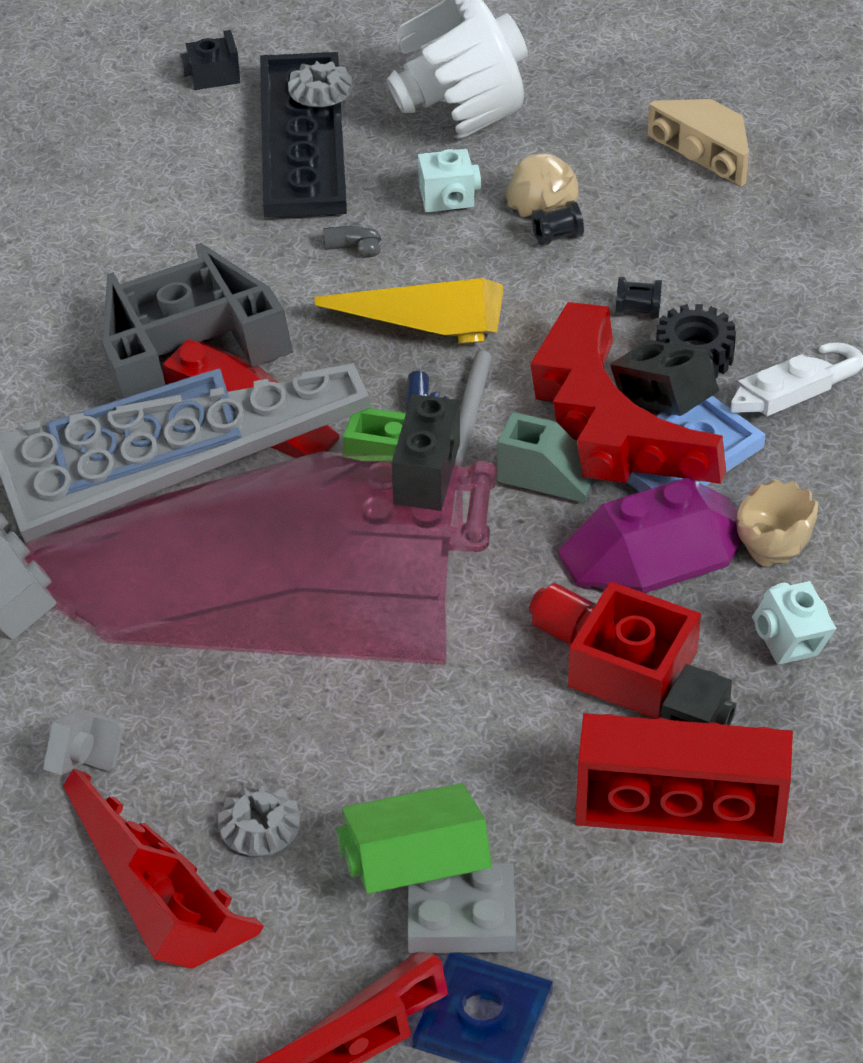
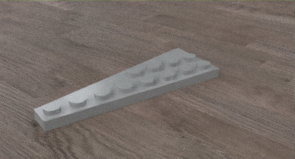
(263, 413)

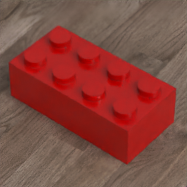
(683, 777)

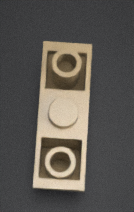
(704, 134)

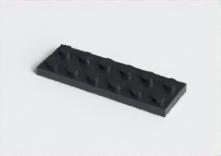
(299, 144)

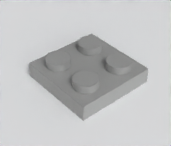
(464, 913)

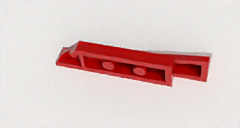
(372, 1018)

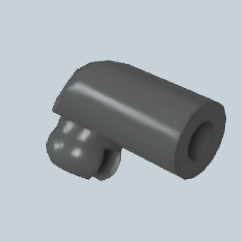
(351, 236)

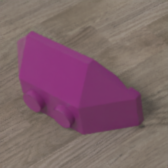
(654, 538)

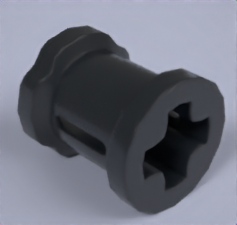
(557, 223)
(638, 297)

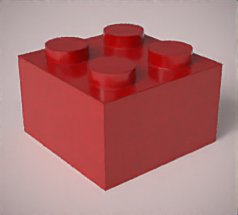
(633, 649)

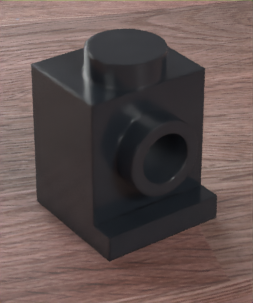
(211, 62)

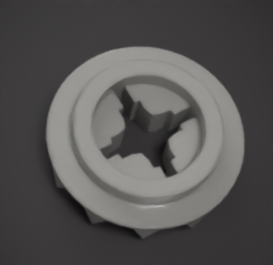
(309, 84)
(249, 836)

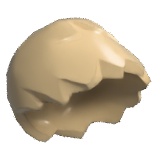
(541, 183)
(776, 521)

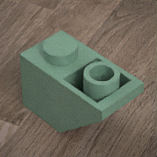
(540, 458)

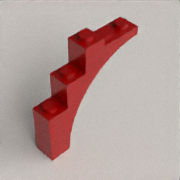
(609, 428)

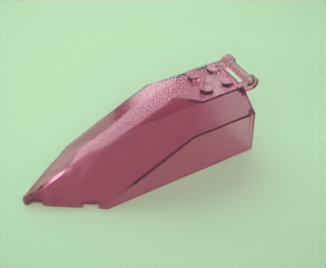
(274, 562)

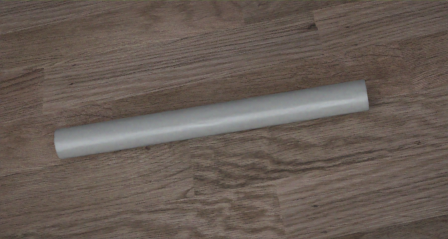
(472, 400)

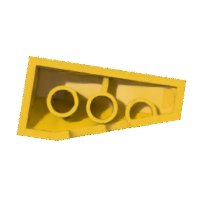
(447, 308)

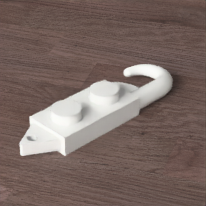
(794, 380)

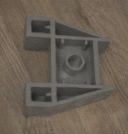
(185, 303)

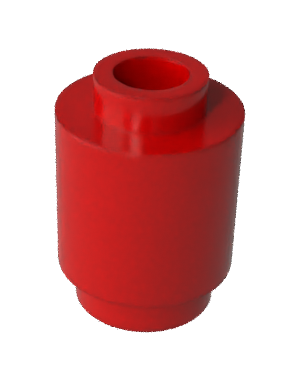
(559, 612)

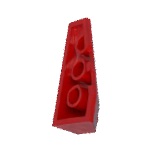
(200, 357)

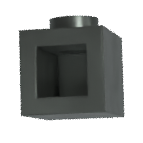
(700, 698)

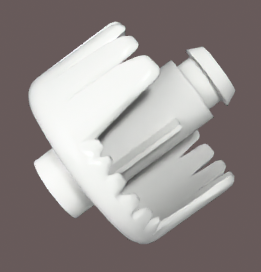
(462, 60)

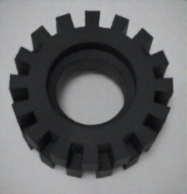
(703, 327)

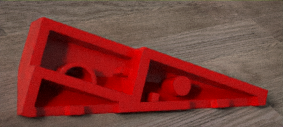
(158, 885)

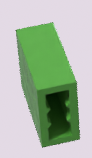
(414, 838)

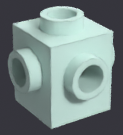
(447, 180)
(793, 622)

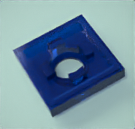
(506, 1038)

